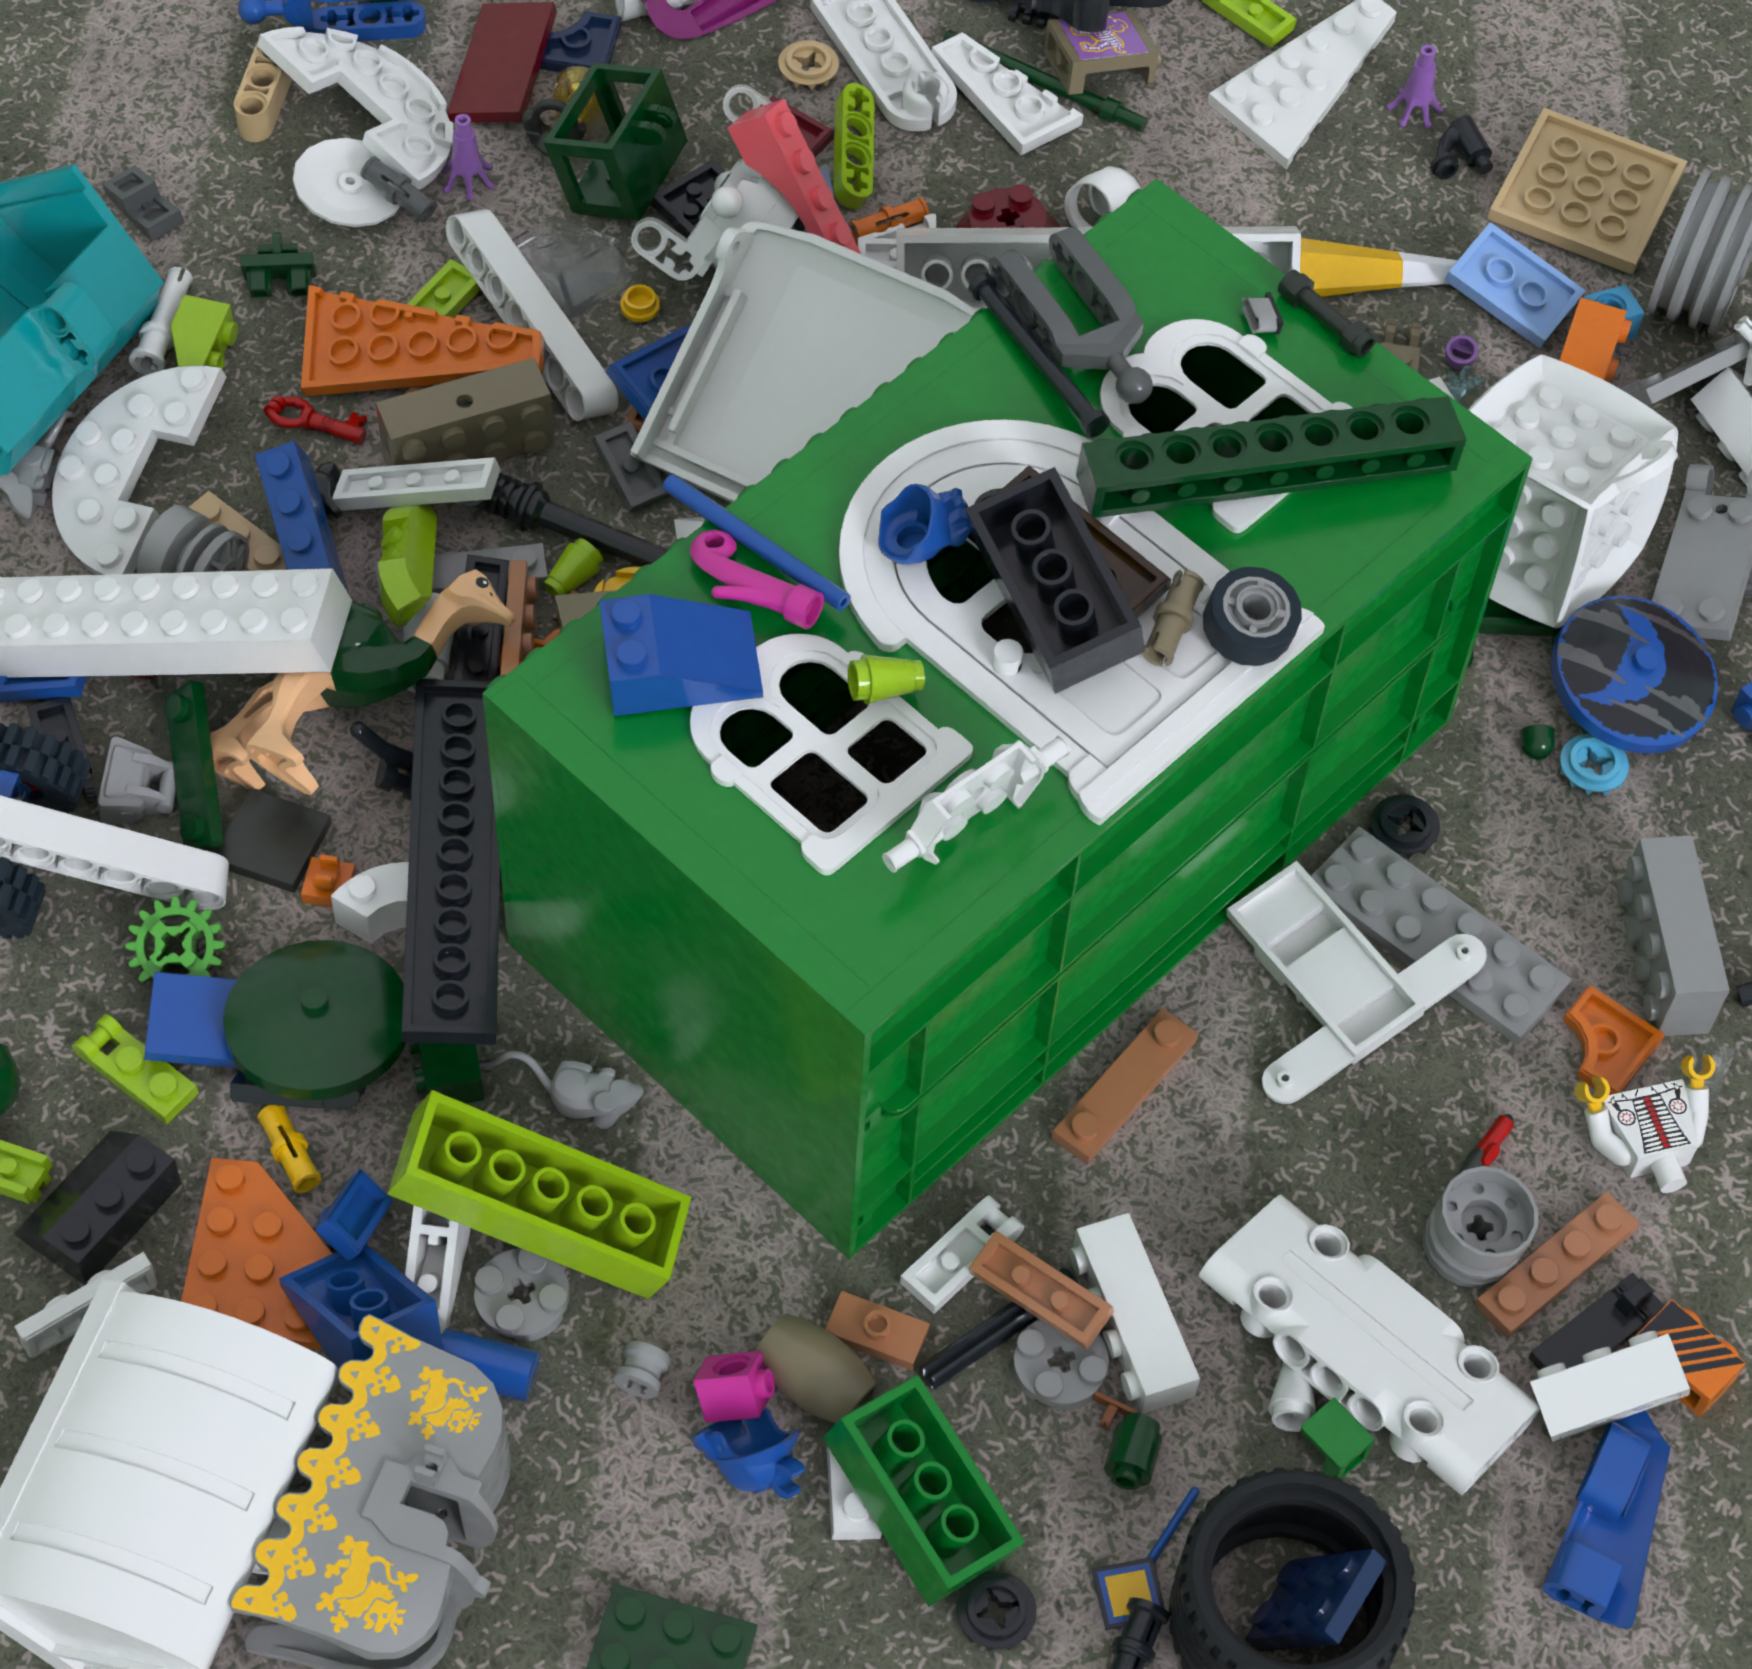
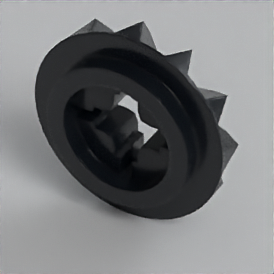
(1395, 810)
(1007, 1592)

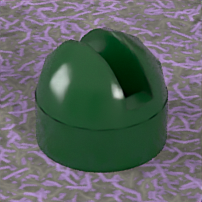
(1537, 741)

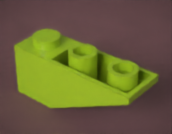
(202, 332)

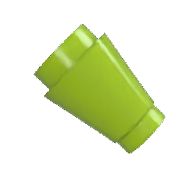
(574, 567)
(883, 678)

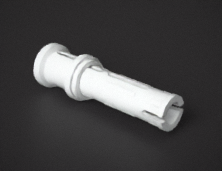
(157, 333)

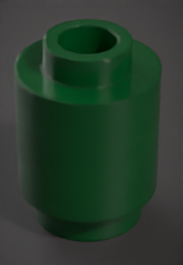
(1133, 1451)

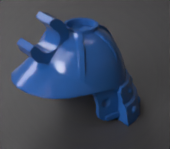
(752, 1454)

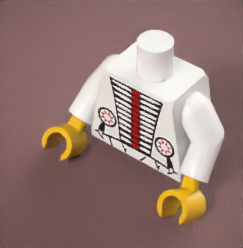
(1650, 1126)

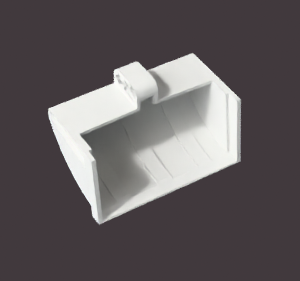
(151, 1482)

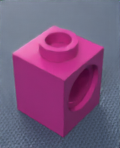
(733, 1386)

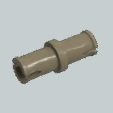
(1173, 618)

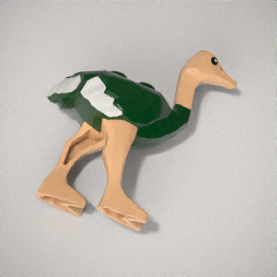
(365, 671)

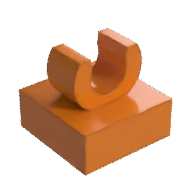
(324, 878)

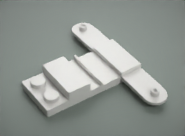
(1339, 978)

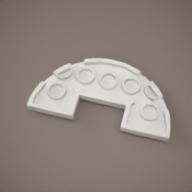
(412, 111)
(110, 454)

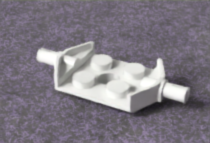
(943, 815)

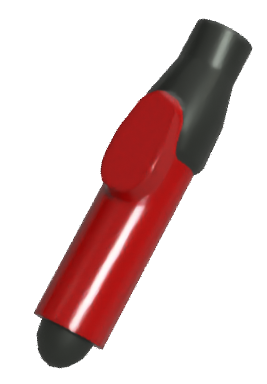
(1488, 1147)

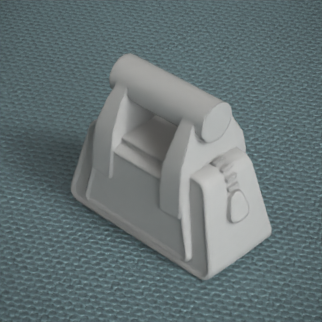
(127, 783)

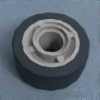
(1266, 597)

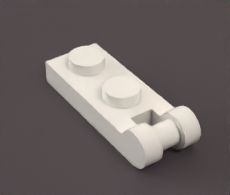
(946, 1264)

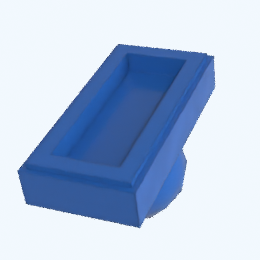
(353, 1215)

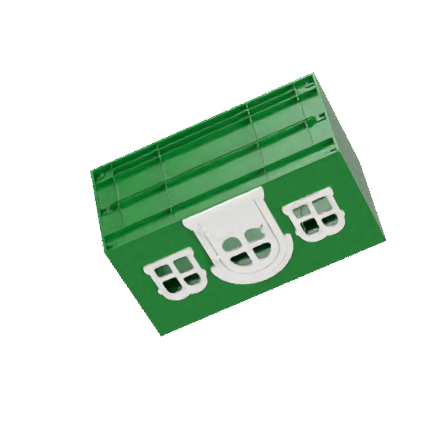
(884, 1021)

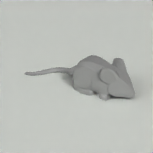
(33, 474)
(580, 1091)

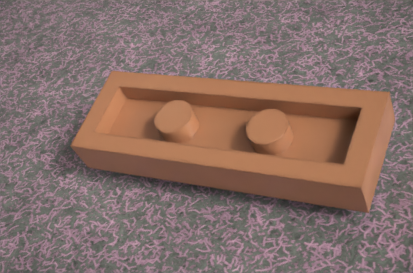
(1041, 1290)

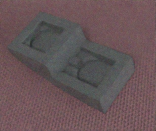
(142, 204)

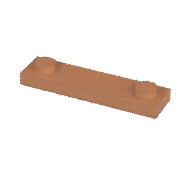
(1124, 1086)

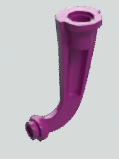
(699, 17)

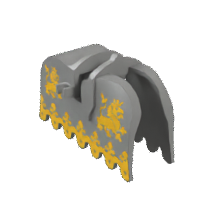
(365, 1553)

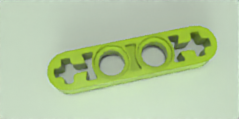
(860, 147)

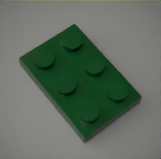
(667, 1634)

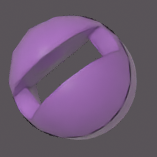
(1463, 347)

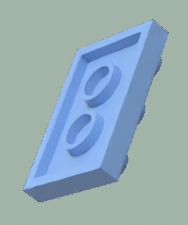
(1514, 285)

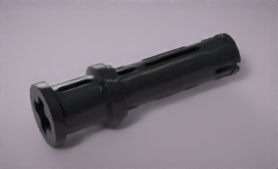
(1138, 1635)

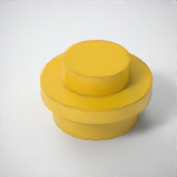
(639, 303)

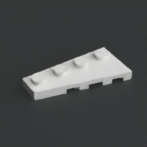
(1003, 95)

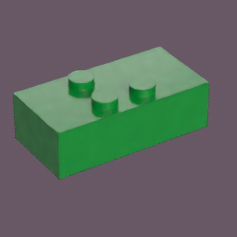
(923, 1490)

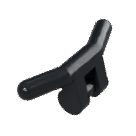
(391, 759)

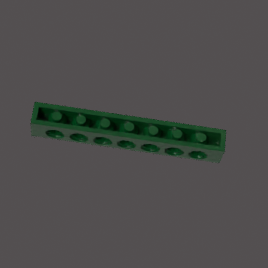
(1269, 456)

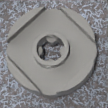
(513, 1318)
(1049, 1384)

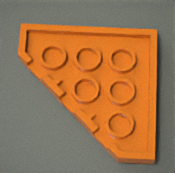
(243, 1246)

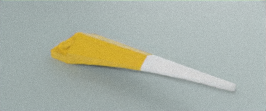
(1354, 269)

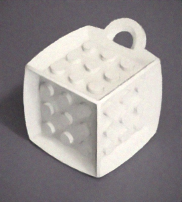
(1589, 488)

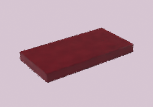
(502, 61)

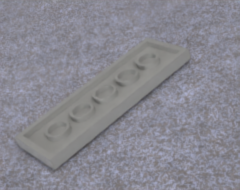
(1416, 914)

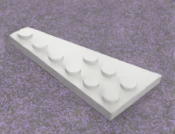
(1299, 83)

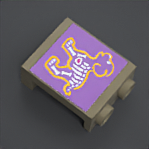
(1118, 47)

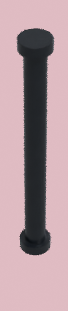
(1093, 421)

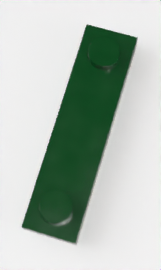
(194, 767)

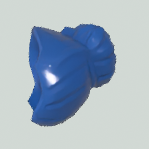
(922, 524)

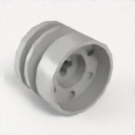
(190, 543)
(1480, 1227)

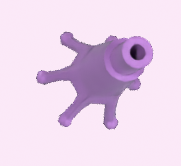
(1419, 87)
(466, 157)

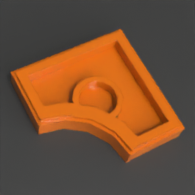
(1611, 1039)

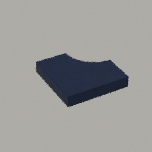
(583, 43)

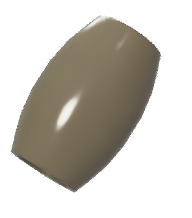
(816, 1368)

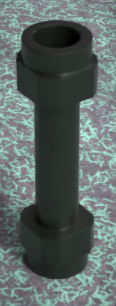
(1355, 336)

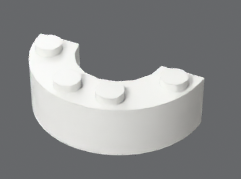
(373, 901)

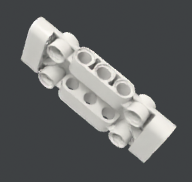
(1370, 1343)

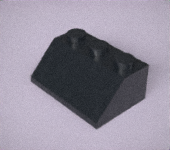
(101, 1204)

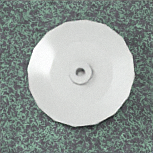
(332, 188)

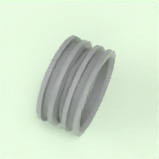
(1706, 254)

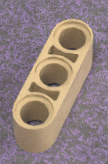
(260, 97)

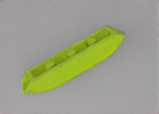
(407, 561)

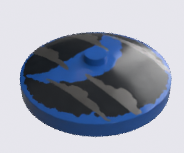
(1634, 674)

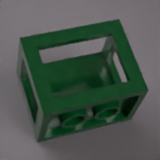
(635, 153)

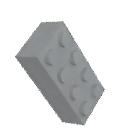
(1673, 936)

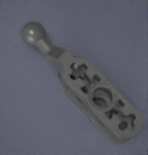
(1100, 292)

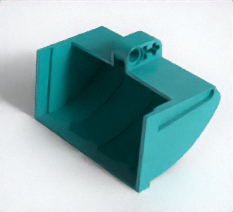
(67, 299)

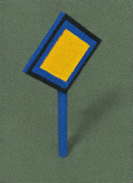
(1135, 1578)

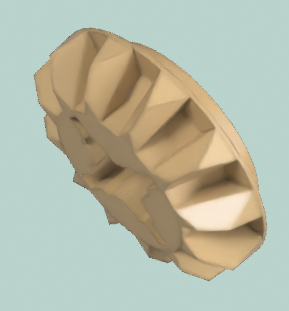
(800, 55)

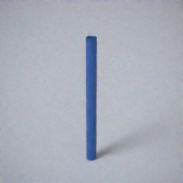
(755, 541)

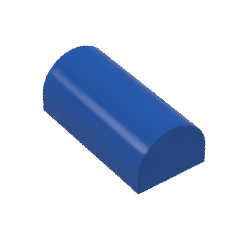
(504, 1364)

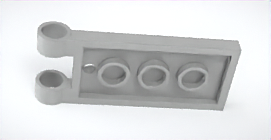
(1656, 387)
(1708, 557)

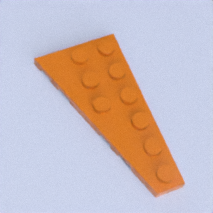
(399, 345)

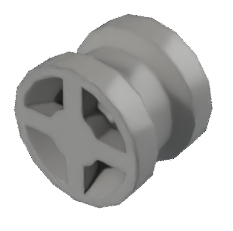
(642, 1369)

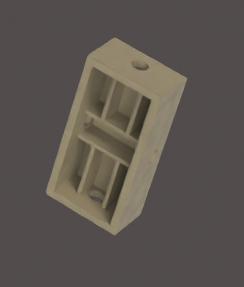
(505, 419)

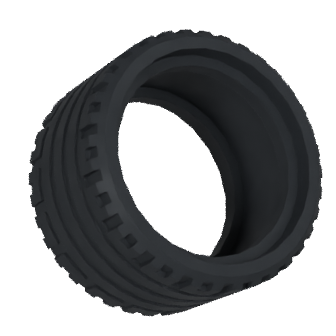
(1293, 1507)

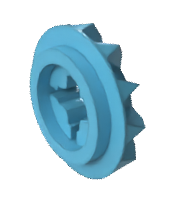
(1585, 746)

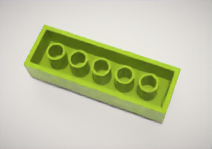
(540, 1195)

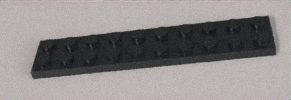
(451, 872)

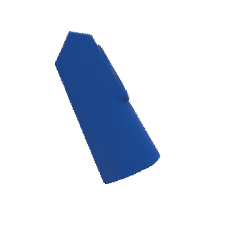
(1612, 1527)

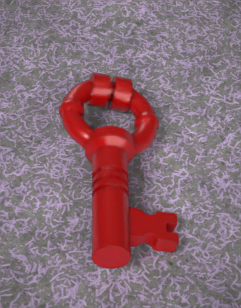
(310, 419)

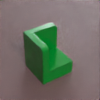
(1338, 1438)

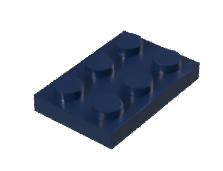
(1315, 1600)

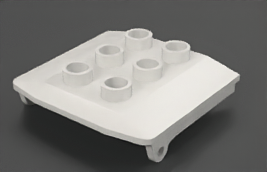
(782, 352)

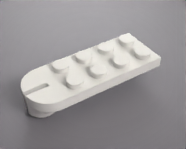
(890, 60)

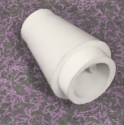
(1292, 1398)

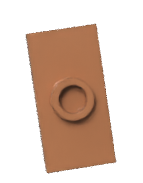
(878, 1330)

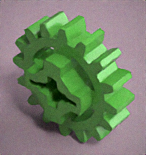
(191, 930)

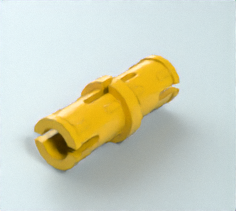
(299, 1169)

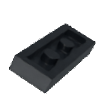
(1603, 1324)

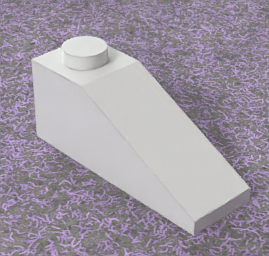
(437, 1258)

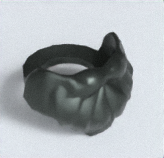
(538, 131)

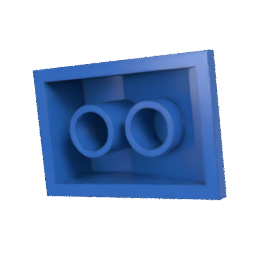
(677, 653)
(338, 1294)

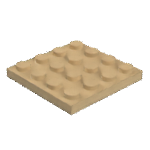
(1587, 190)

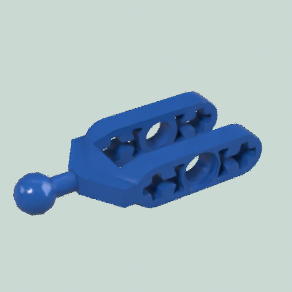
(300, 14)

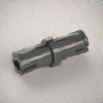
(416, 204)

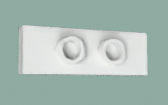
(65, 1312)

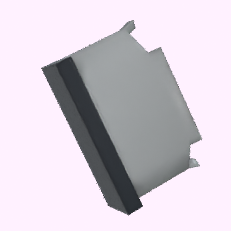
(1262, 314)

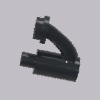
(1471, 144)

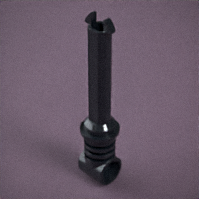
(531, 507)

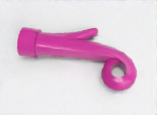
(796, 603)

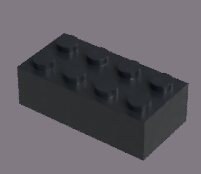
(1055, 580)

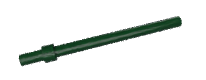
(1108, 109)

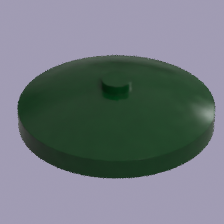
(315, 1020)

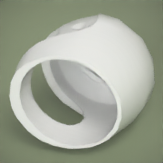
(1106, 191)

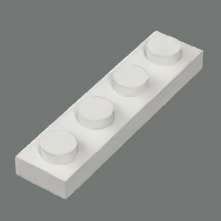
(416, 484)

